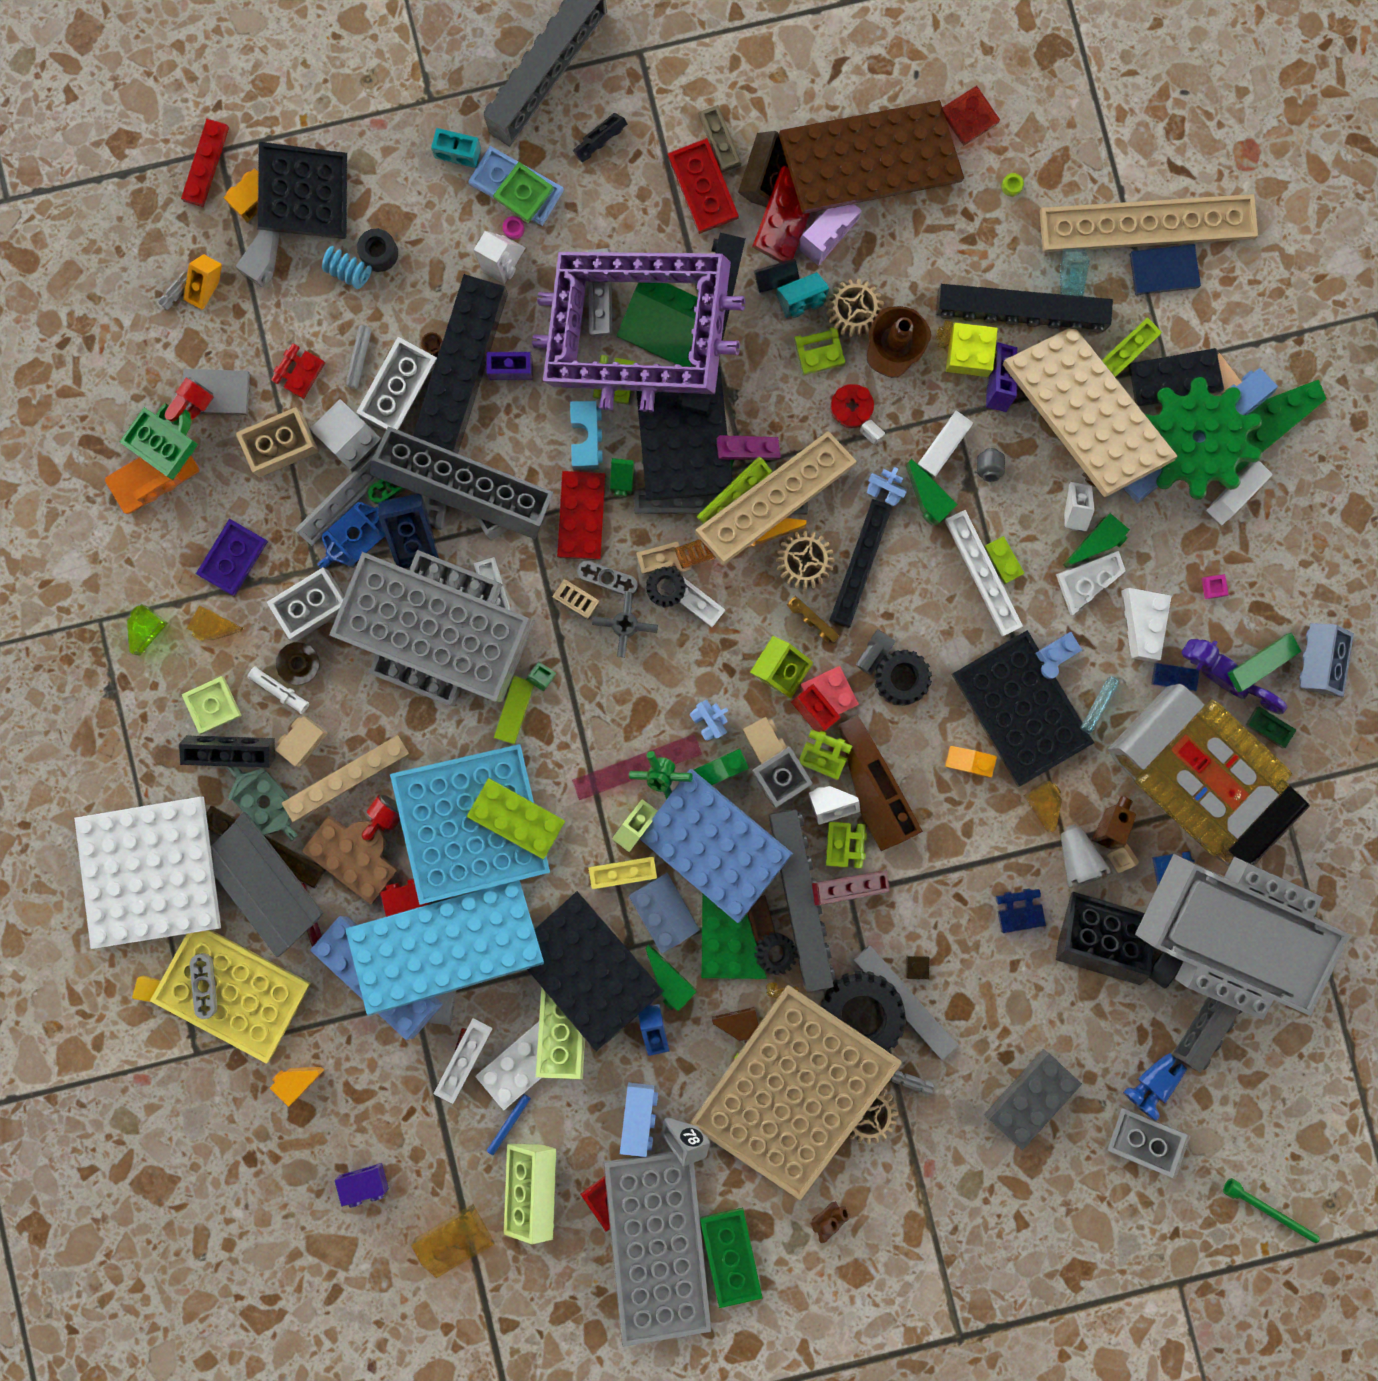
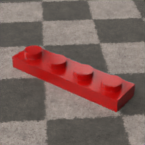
(205, 162)

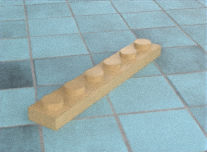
(345, 778)

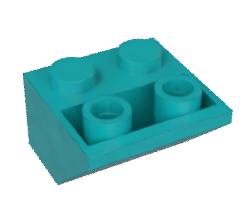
(802, 295)

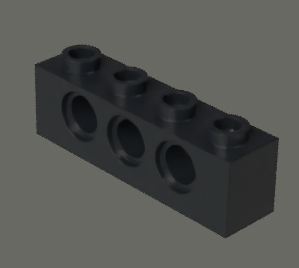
(227, 751)

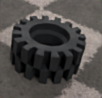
(656, 577)
(787, 958)

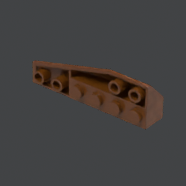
(878, 793)

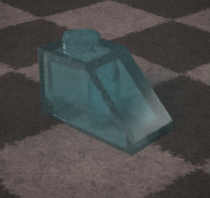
(1073, 271)

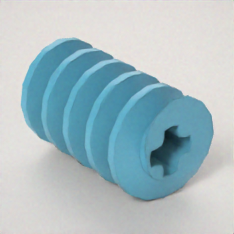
(345, 269)

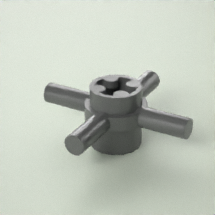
(630, 631)

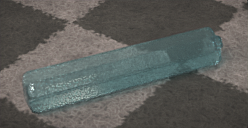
(1100, 704)

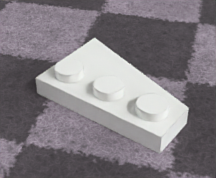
(1086, 580)

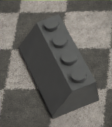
(1205, 1034)

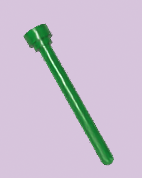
(1235, 1190)

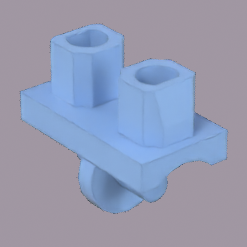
(895, 491)
(714, 718)

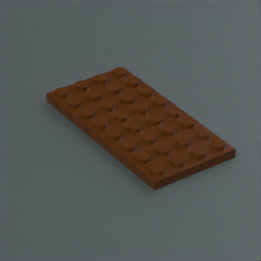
(871, 156)

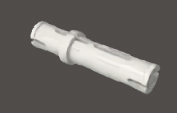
(285, 695)

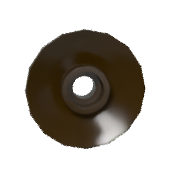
(287, 660)

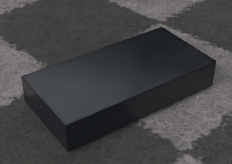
(776, 275)

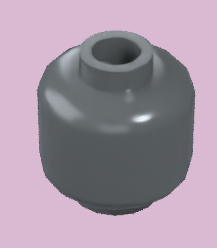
(991, 464)

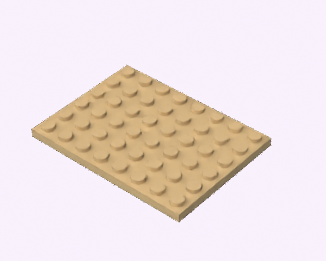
(795, 1092)

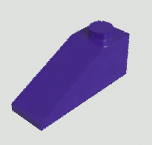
(1001, 386)

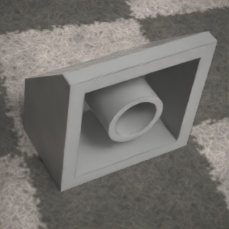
(782, 777)

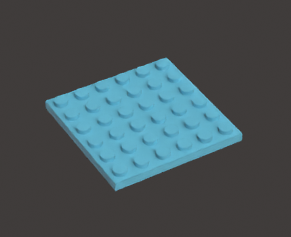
(444, 846)

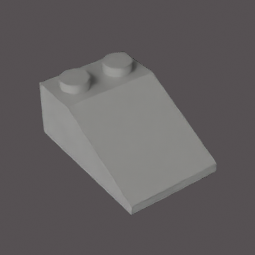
(346, 435)
(1149, 1143)

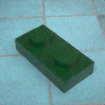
(1270, 727)

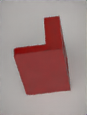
(815, 709)

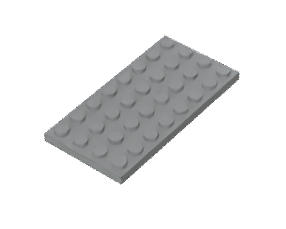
(656, 1248)

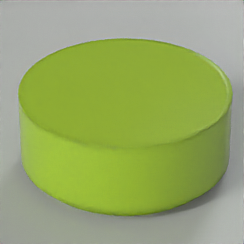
(1012, 184)

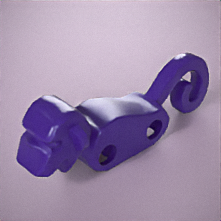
(1216, 668)

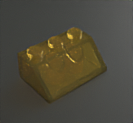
(452, 1242)

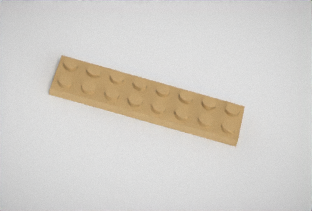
(775, 497)

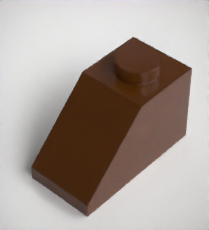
(738, 1024)

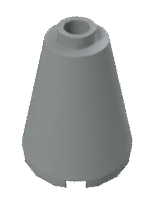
(1081, 857)

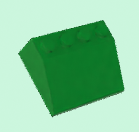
(660, 321)

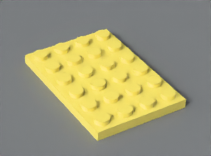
(251, 993)

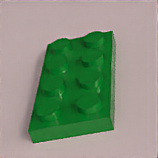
(731, 1257)

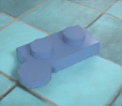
(1057, 653)

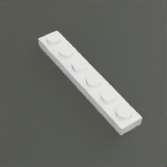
(983, 573)

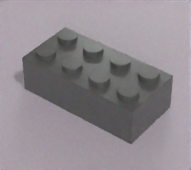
(1033, 1099)

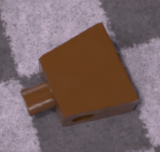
(1115, 825)

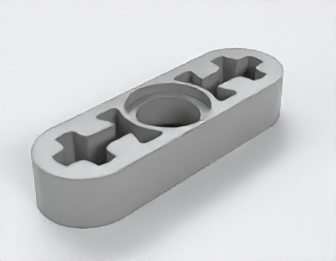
(590, 578)
(212, 1001)

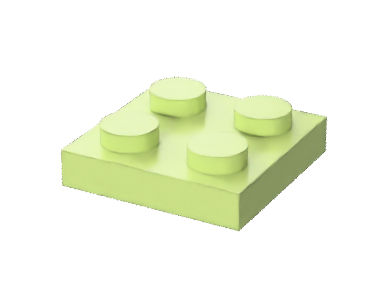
(211, 705)

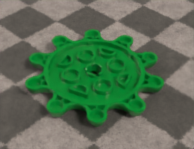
(1224, 433)

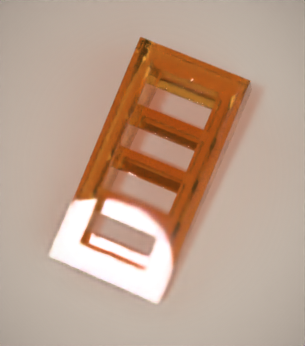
(694, 560)

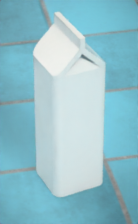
(945, 444)
(1232, 500)

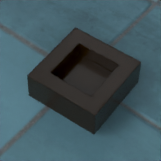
(917, 967)

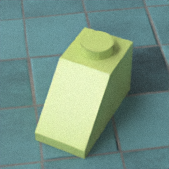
(635, 825)

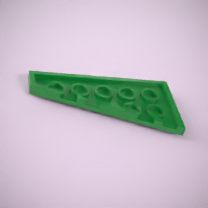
(1283, 413)
(727, 946)

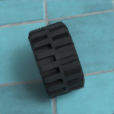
(918, 667)

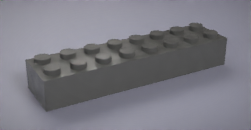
(542, 67)
(460, 482)
(803, 913)

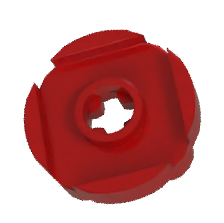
(843, 414)

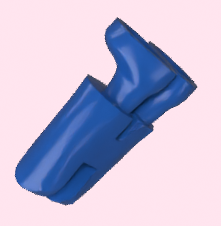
(1160, 1084)

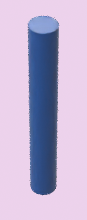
(508, 1124)

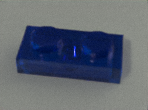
(1168, 675)

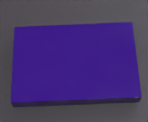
(231, 557)

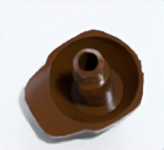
(897, 340)

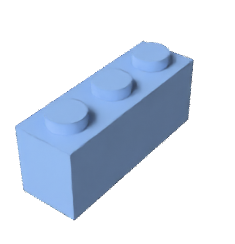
(638, 1119)

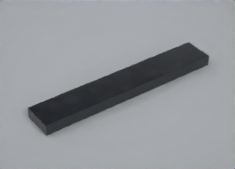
(860, 563)

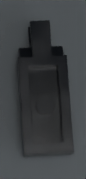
(599, 136)

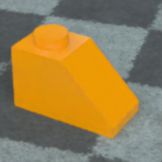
(202, 280)
(971, 761)
(294, 1082)

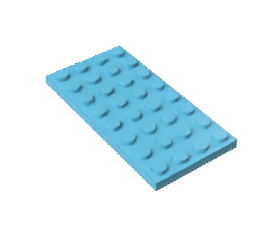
(443, 947)

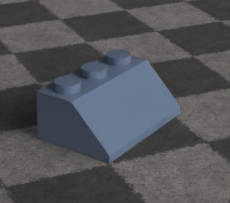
(1326, 659)
(664, 913)

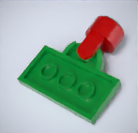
(163, 437)

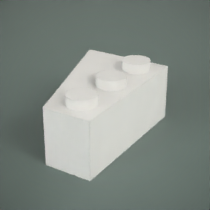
(498, 255)
(1146, 622)

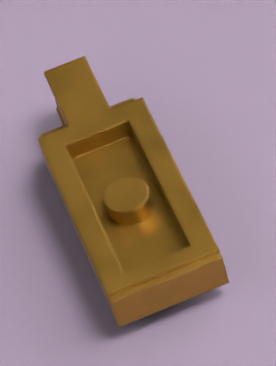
(812, 619)

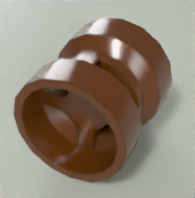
(430, 341)

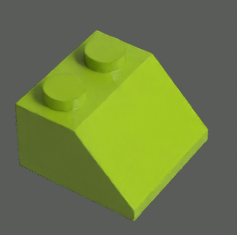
(781, 666)

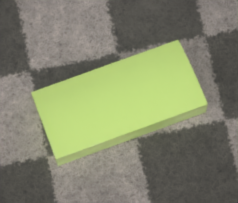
(559, 1043)

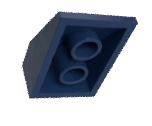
(407, 528)

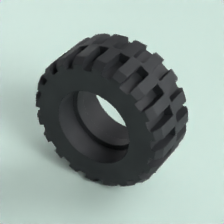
(878, 988)

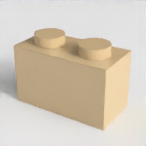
(763, 739)
(300, 741)

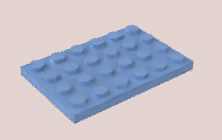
(715, 846)

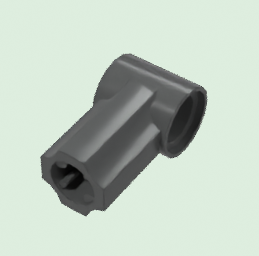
(877, 648)

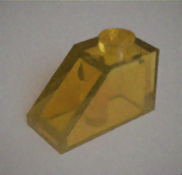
(211, 626)
(1045, 804)

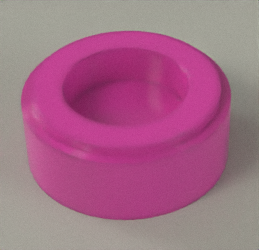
(513, 227)

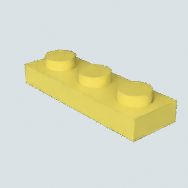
(622, 872)

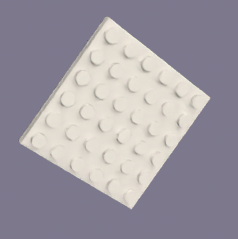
(147, 872)

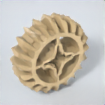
(848, 303)
(815, 563)
(879, 1129)

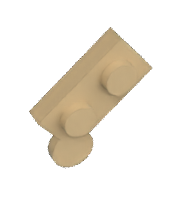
(660, 557)

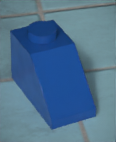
(653, 1030)

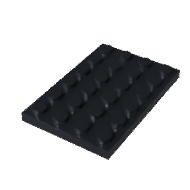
(682, 447)
(1022, 709)
(591, 972)

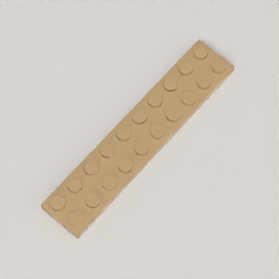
(1148, 223)

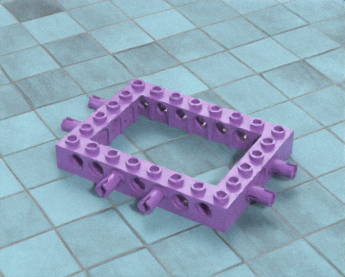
(567, 301)

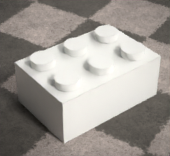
(307, 604)

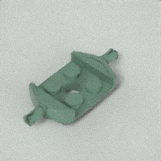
(247, 793)

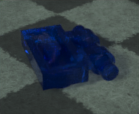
(1023, 917)

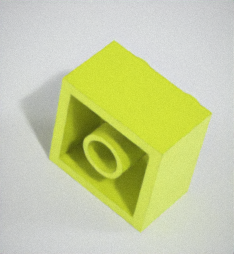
(971, 349)

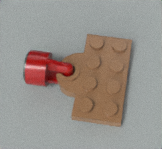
(357, 851)

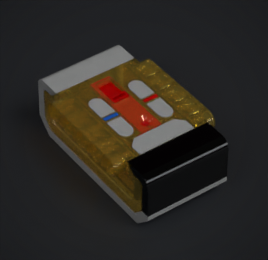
(1209, 775)

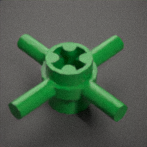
(660, 774)

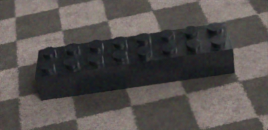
(461, 363)

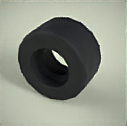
(371, 238)
(1165, 969)

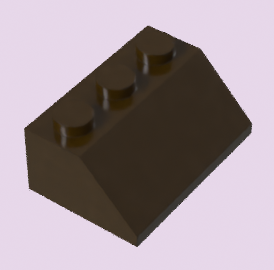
(763, 168)

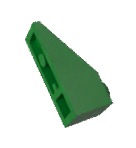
(931, 498)
(1103, 537)
(723, 767)
(676, 988)

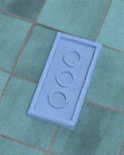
(494, 170)

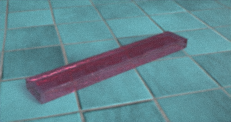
(619, 773)

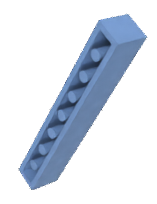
(1254, 391)

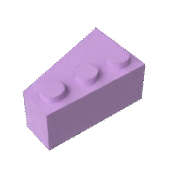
(828, 231)

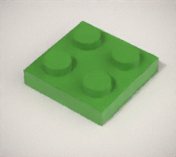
(523, 192)

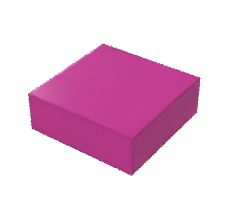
(1215, 586)

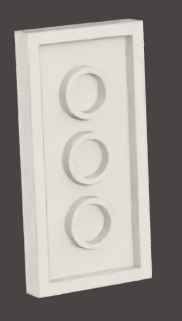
(512, 1070)

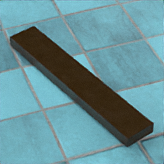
(302, 867)

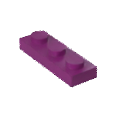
(748, 447)

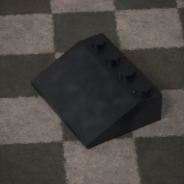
(1104, 940)

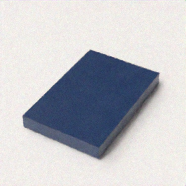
(1165, 269)

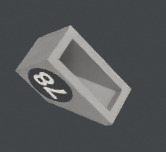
(685, 1141)

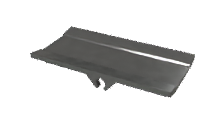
(263, 885)

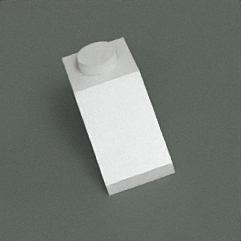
(1079, 507)
(832, 804)

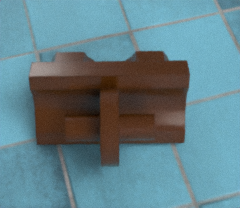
(829, 1221)

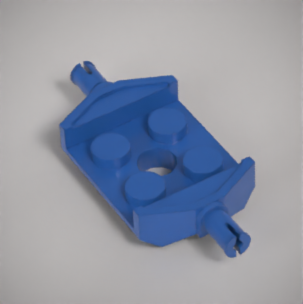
(347, 550)

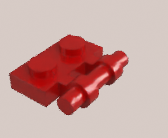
(304, 373)

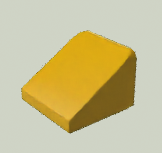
(145, 988)

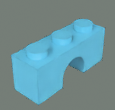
(586, 416)

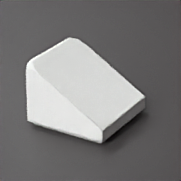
(872, 431)

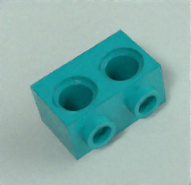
(456, 148)

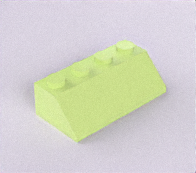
(530, 1192)

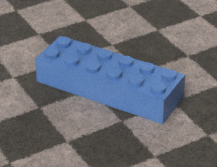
(335, 953)

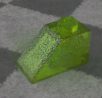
(143, 628)

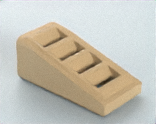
(591, 608)

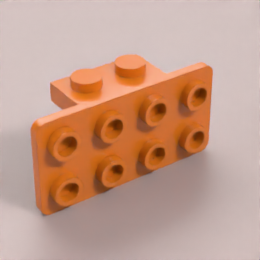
(142, 483)

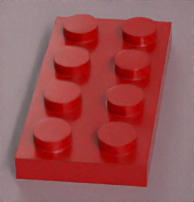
(703, 186)
(782, 221)
(581, 515)

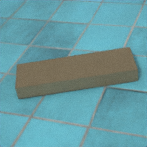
(719, 138)

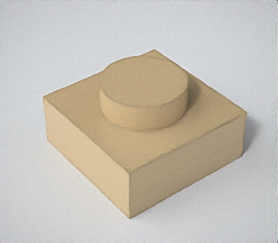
(1122, 858)

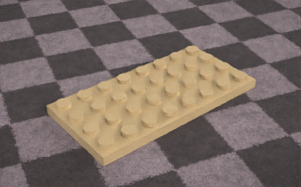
(1089, 411)

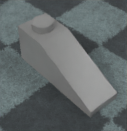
(260, 258)

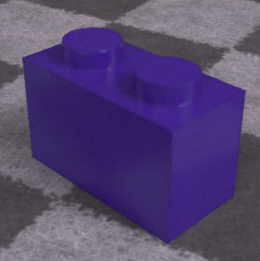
(509, 365)
(361, 1185)

